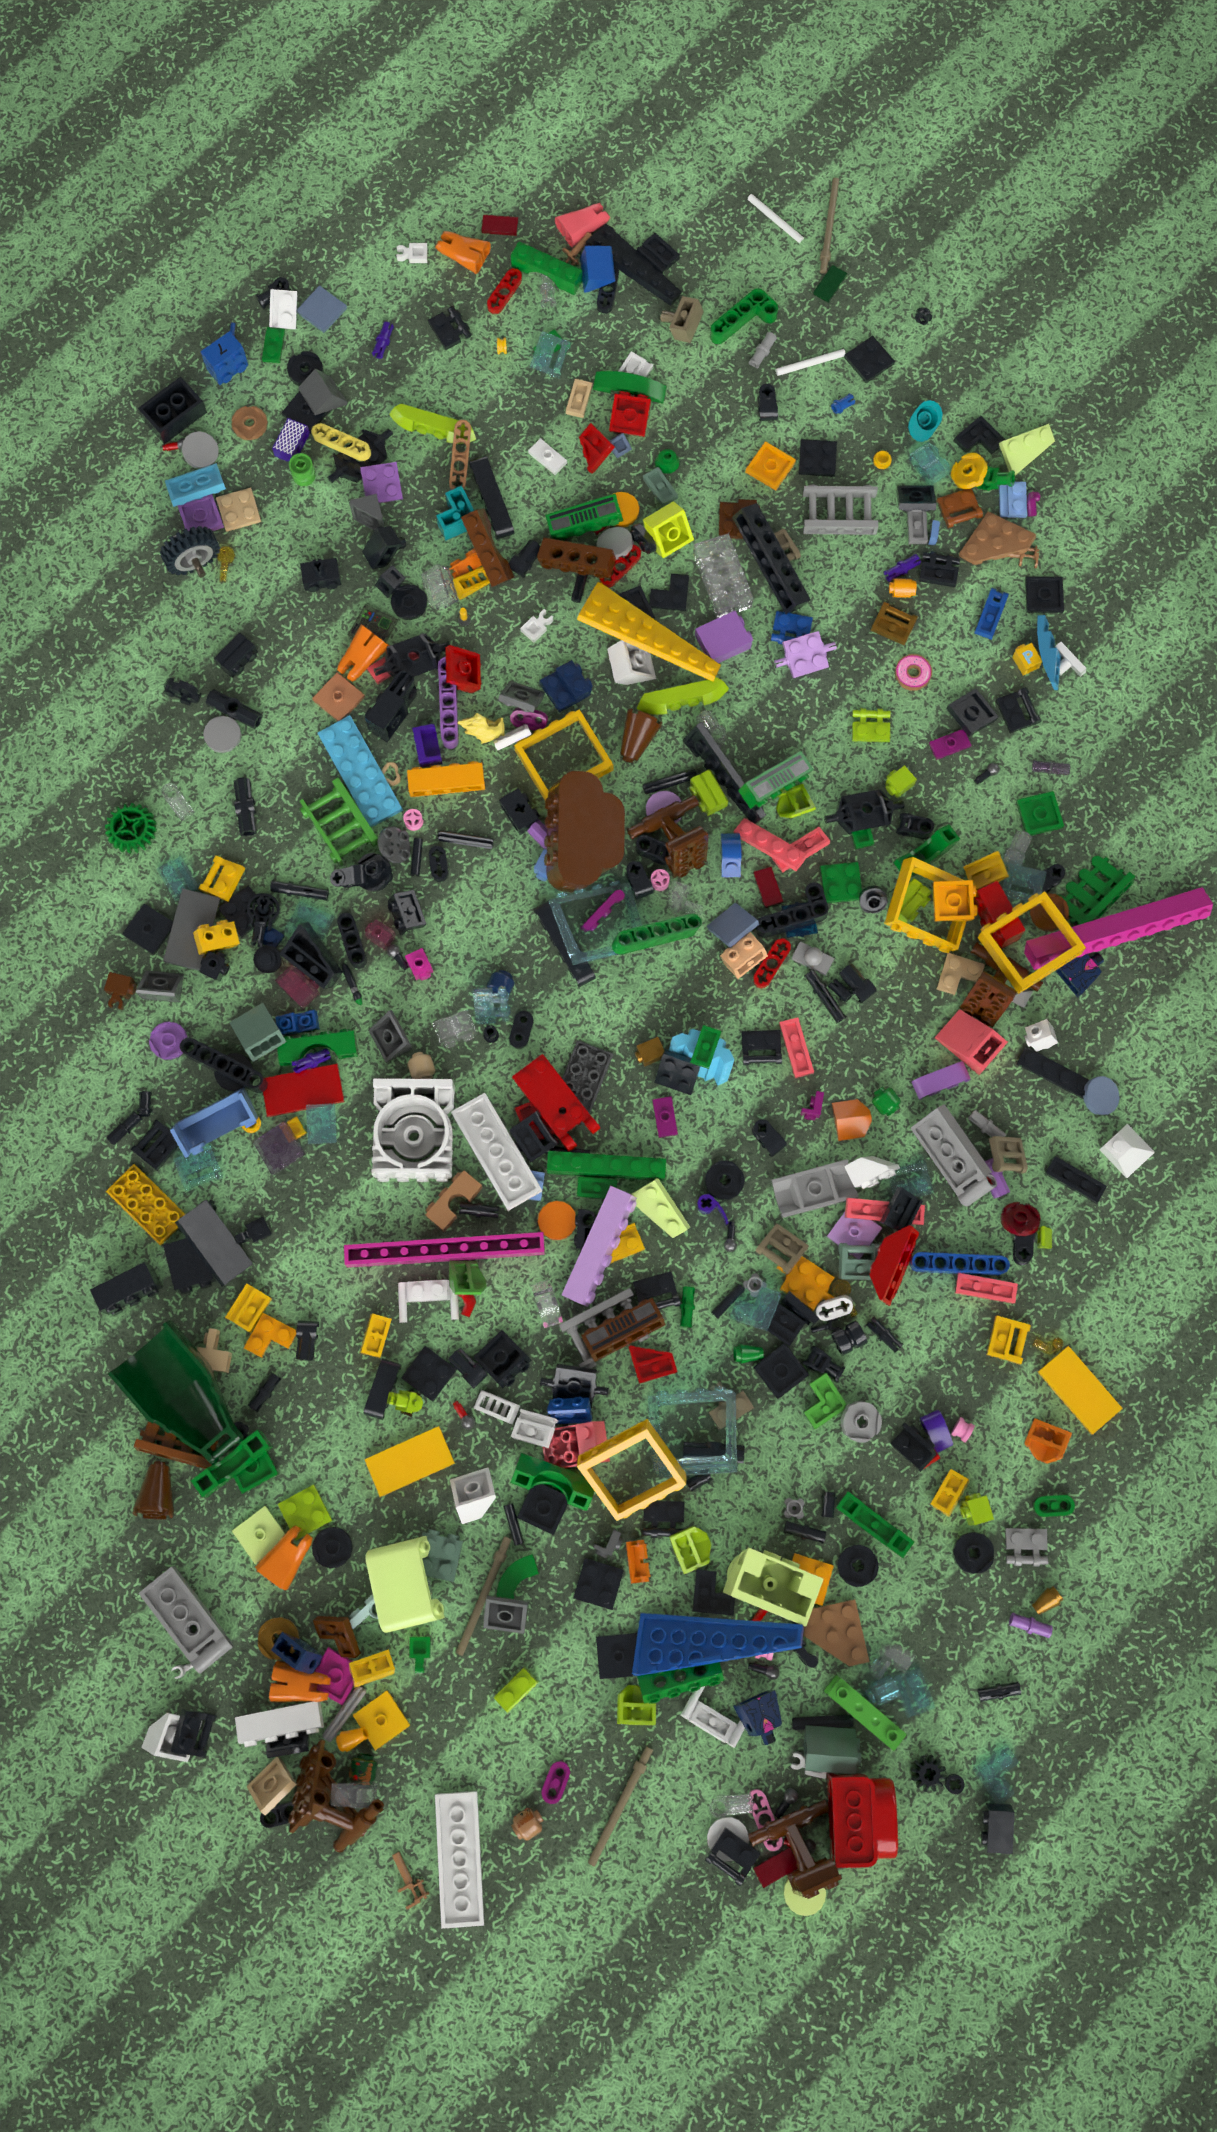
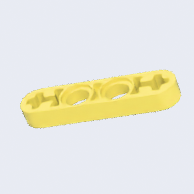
(343, 439)

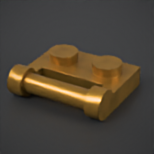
(891, 627)

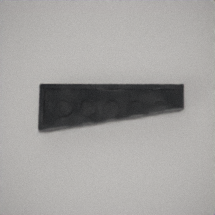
(635, 265)
(703, 745)

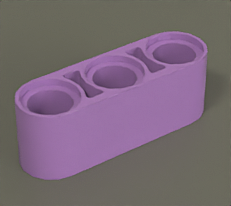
(941, 1079)

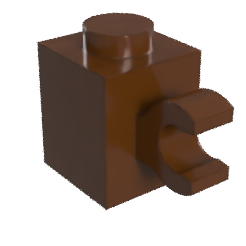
(119, 987)

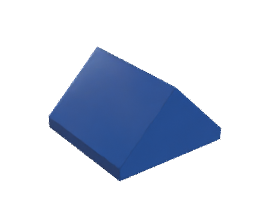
(597, 267)

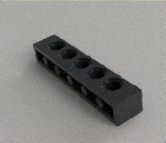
(771, 558)

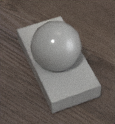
(813, 958)

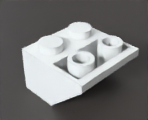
(868, 1170)

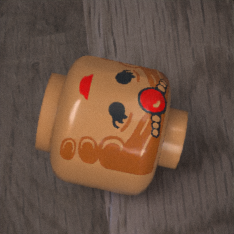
(527, 1824)

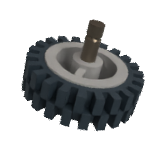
(190, 551)

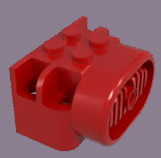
(861, 1819)

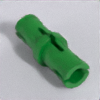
(687, 1306)

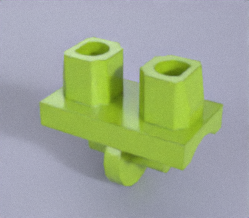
(405, 1401)

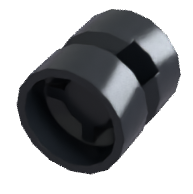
(850, 1337)

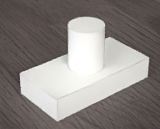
(1069, 660)

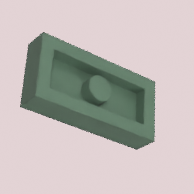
(660, 487)

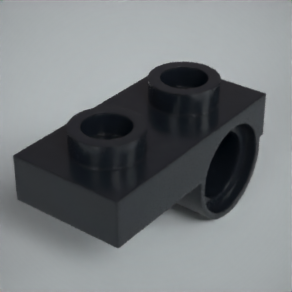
(582, 1228)

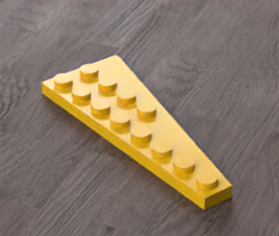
(626, 622)

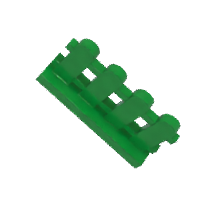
(1102, 889)

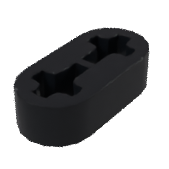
(443, 863)

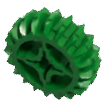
(115, 836)

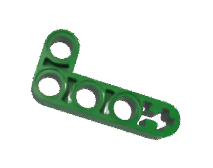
(722, 329)

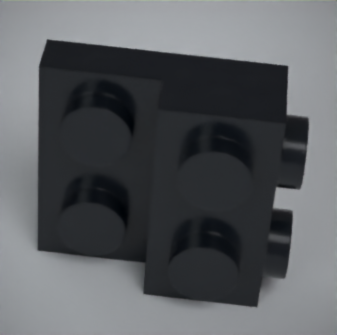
(503, 1359)

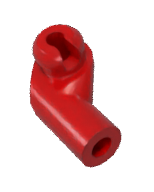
(469, 1301)

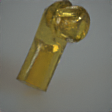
(1048, 1347)

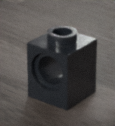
(390, 581)

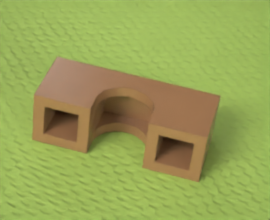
(462, 1186)

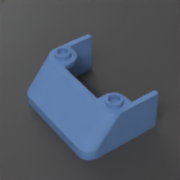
(213, 1122)

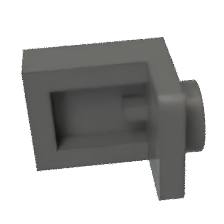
(614, 1543)

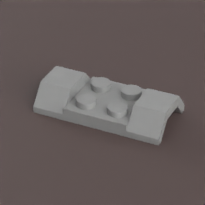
(813, 1189)

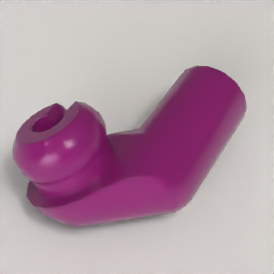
(1032, 497)

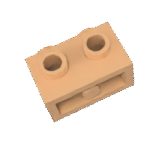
(744, 955)

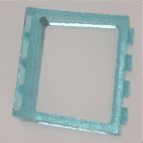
(575, 954)
(698, 1465)

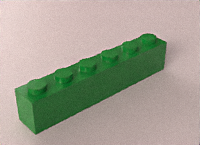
(606, 1166)

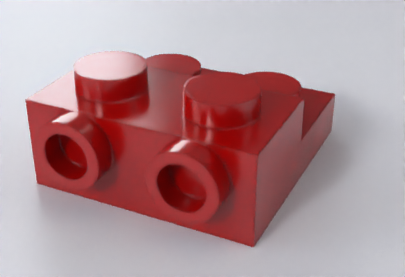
(630, 414)
(463, 669)

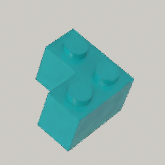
(450, 520)

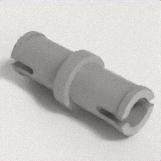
(762, 349)
(985, 1125)

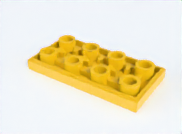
(146, 1204)
(1080, 1390)
(409, 1461)

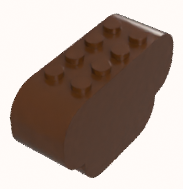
(582, 831)

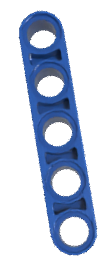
(968, 1260)

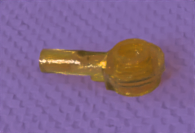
(225, 557)
(842, 1287)

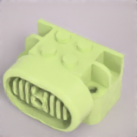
(773, 1584)

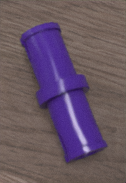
(382, 340)
(902, 567)
(311, 1060)

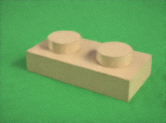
(579, 398)

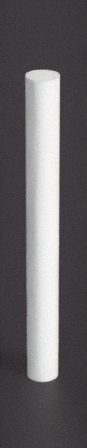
(775, 218)
(810, 362)

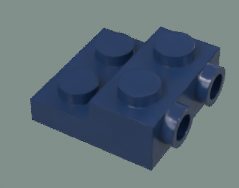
(566, 686)

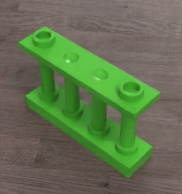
(347, 807)
(865, 1712)

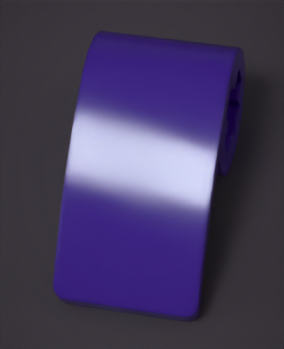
(713, 1203)
(937, 1430)

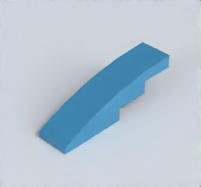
(1050, 656)

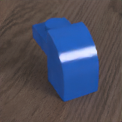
(730, 855)

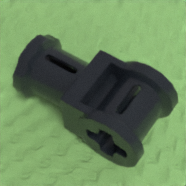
(264, 298)
(823, 1364)

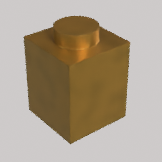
(649, 1052)

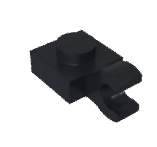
(256, 1231)

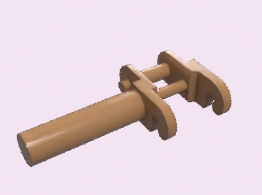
(574, 252)
(1021, 556)
(408, 1880)

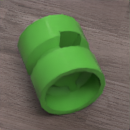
(302, 469)

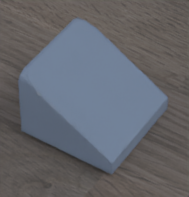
(621, 445)

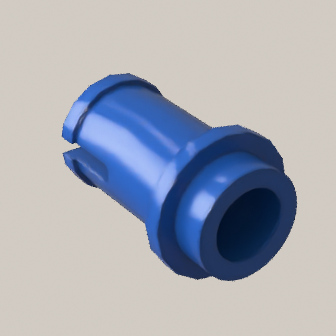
(845, 402)

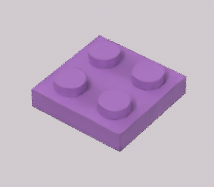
(383, 481)
(201, 513)

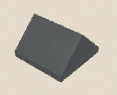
(321, 393)
(367, 511)
(160, 986)
(390, 1037)
(505, 1614)

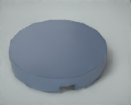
(1101, 1095)

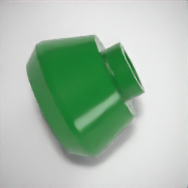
(667, 461)

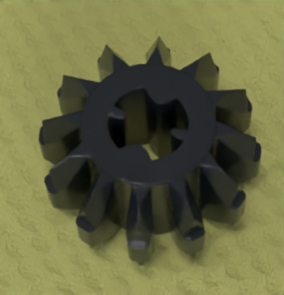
(921, 1770)

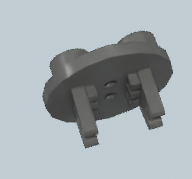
(394, 844)

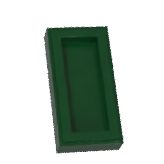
(830, 283)

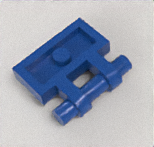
(792, 624)

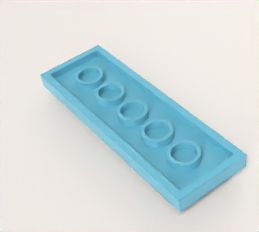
(360, 771)

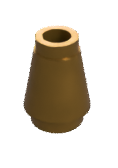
(1047, 1600)

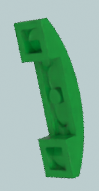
(631, 383)
(875, 1525)

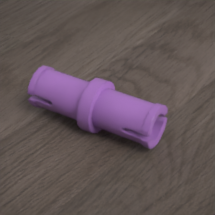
(1030, 1625)

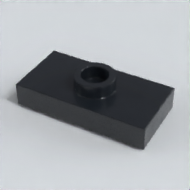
(288, 1746)

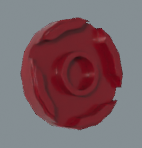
(1020, 1219)

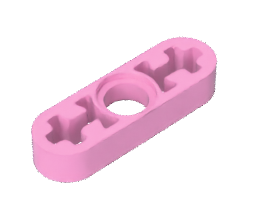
(765, 1811)

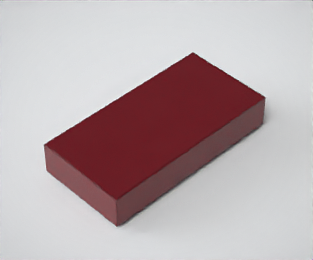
(499, 225)
(768, 887)
(775, 1867)

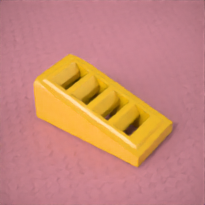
(462, 588)

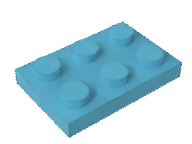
(195, 485)

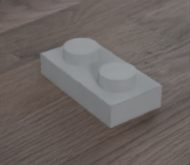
(917, 527)

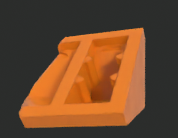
(851, 1119)
(1047, 1441)

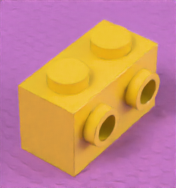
(216, 937)

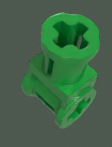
(995, 478)

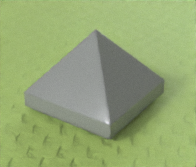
(1022, 998)

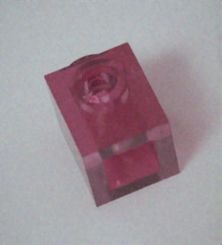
(379, 934)

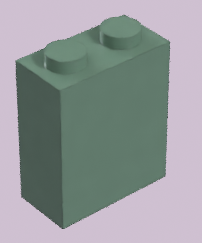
(257, 1032)
(831, 1750)

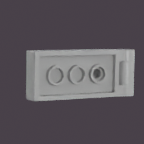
(954, 1155)
(179, 1609)

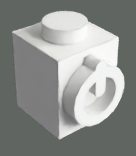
(1040, 1035)

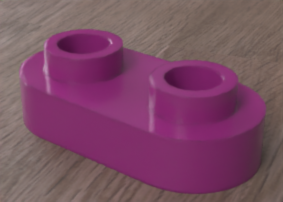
(529, 718)
(556, 1782)

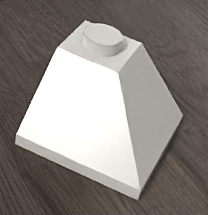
(1126, 1150)
(473, 1494)
(161, 1737)

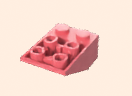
(971, 1041)
(572, 1441)

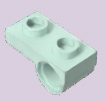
(359, 1616)

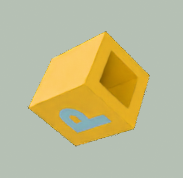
(1027, 658)

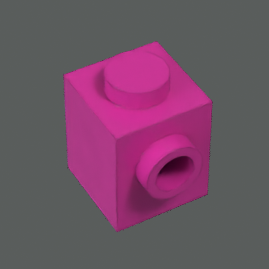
(419, 964)

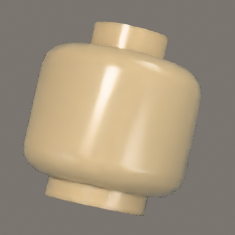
(421, 1066)

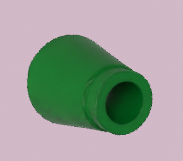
(747, 1353)

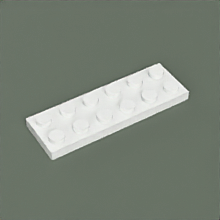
(496, 1151)
(459, 1859)

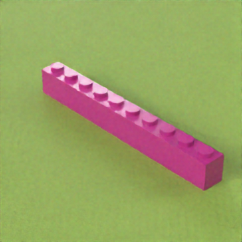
(1123, 926)
(444, 1249)

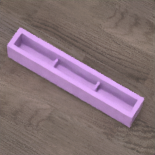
(599, 1246)

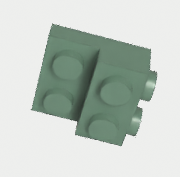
(443, 1555)

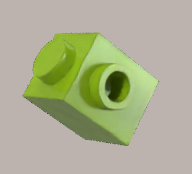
(899, 781)

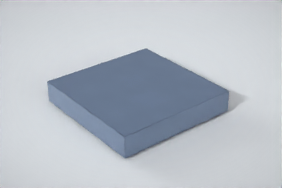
(321, 309)
(732, 925)

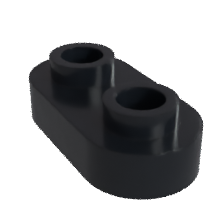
(643, 538)
(521, 1029)

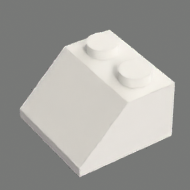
(630, 663)

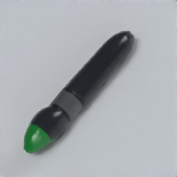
(352, 984)

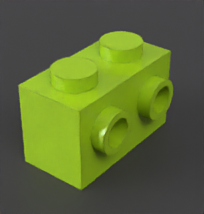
(976, 1509)

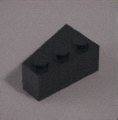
(311, 956)

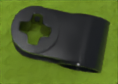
(767, 404)
(913, 826)
(654, 850)
(349, 877)
(1050, 881)
(640, 882)
(770, 1139)
(1025, 1244)

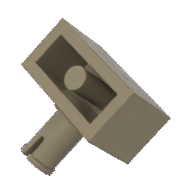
(685, 319)
(718, 1415)

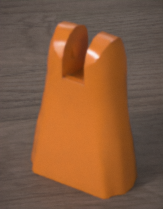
(464, 250)
(361, 653)
(284, 1559)
(296, 1685)

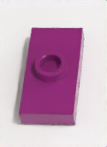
(949, 744)
(665, 1117)

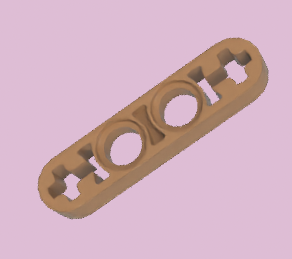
(460, 456)

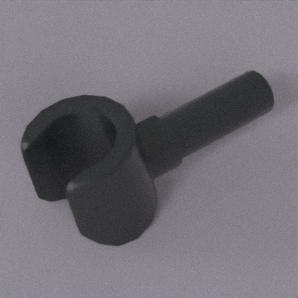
(825, 1327)

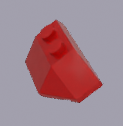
(892, 1262)

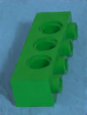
(673, 1688)

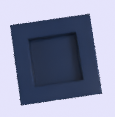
(272, 937)

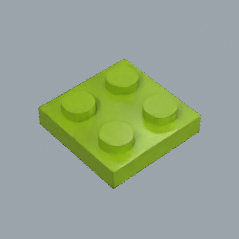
(305, 1511)

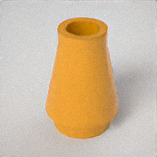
(351, 1738)

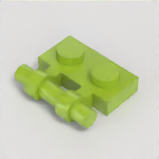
(871, 731)

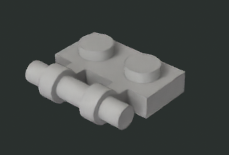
(1029, 1540)

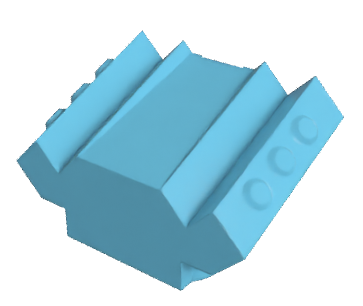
(721, 1062)

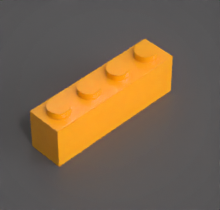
(446, 779)

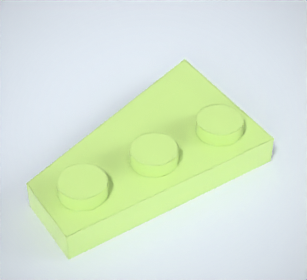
(1026, 447)
(660, 1208)

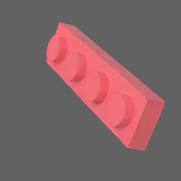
(770, 844)
(874, 1210)

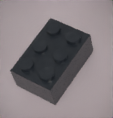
(172, 410)
(126, 1289)

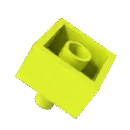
(669, 529)

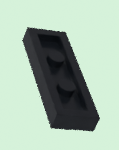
(1075, 1180)

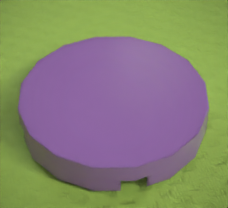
(166, 1040)

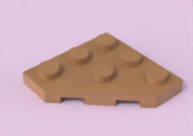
(996, 540)
(838, 1632)

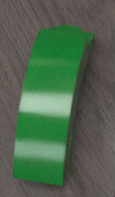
(933, 848)
(514, 1574)

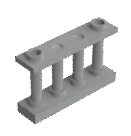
(849, 525)
(589, 1319)

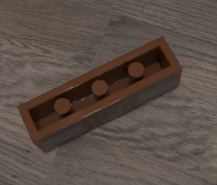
(623, 1329)

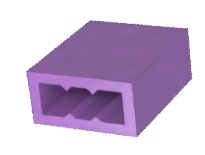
(724, 637)

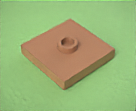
(338, 697)

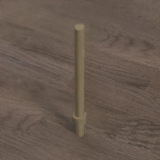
(825, 254)
(499, 1558)
(639, 1768)

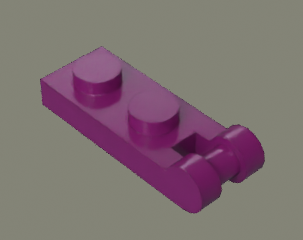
(604, 910)

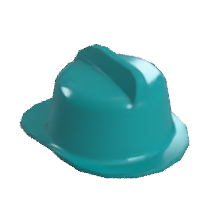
(925, 420)

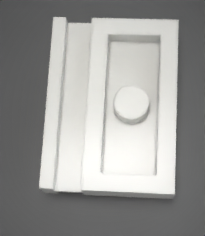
(283, 309)
(636, 365)
(534, 1428)

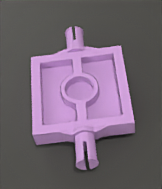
(805, 654)

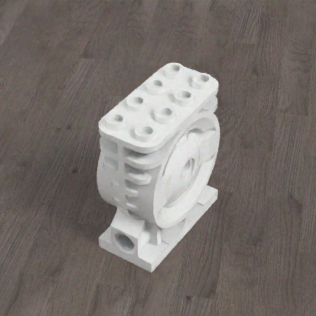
(386, 1162)

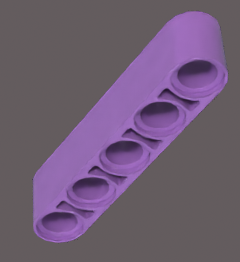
(446, 711)

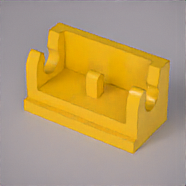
(375, 1335)
(950, 1492)
(371, 1668)

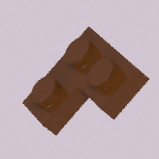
(341, 1631)

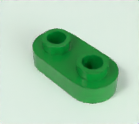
(1053, 1505)

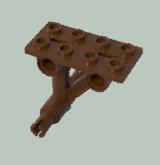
(685, 849)
(990, 994)
(313, 1797)
(810, 1874)

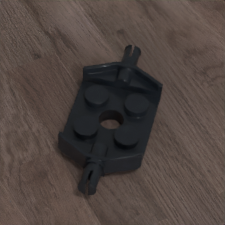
(350, 468)
(398, 656)
(853, 818)

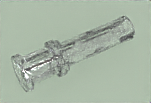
(547, 291)

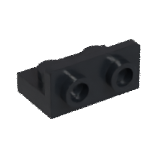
(406, 911)
(914, 1447)

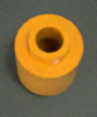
(902, 588)

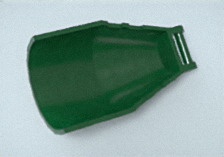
(178, 1392)

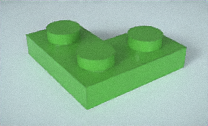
(829, 1402)

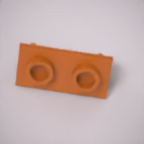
(460, 567)
(638, 1569)

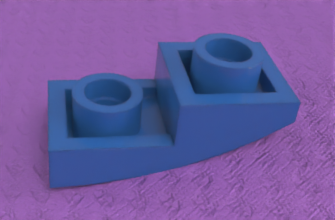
(298, 1023)

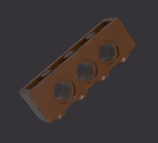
(569, 551)

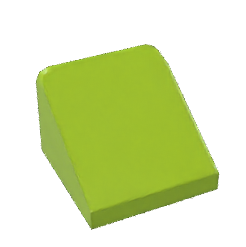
(1044, 1237)

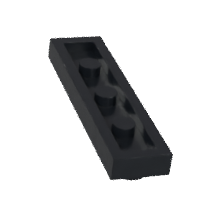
(1053, 1072)

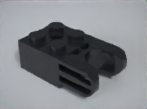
(391, 706)

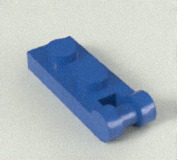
(991, 614)

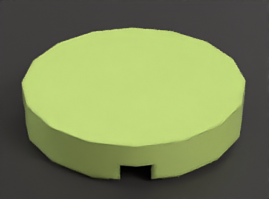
(802, 1905)

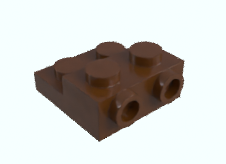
(726, 512)

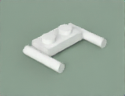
(426, 1291)
(712, 1721)

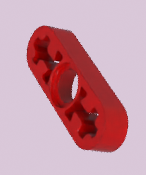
(504, 284)
(632, 561)
(760, 972)

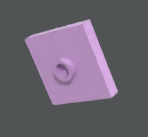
(854, 1232)

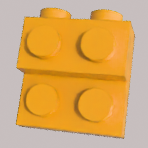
(954, 900)

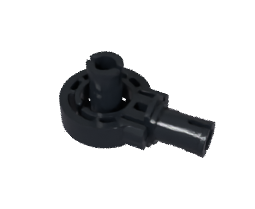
(261, 915)

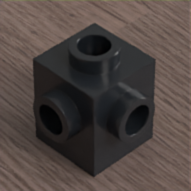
(208, 962)

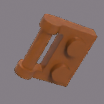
(957, 502)

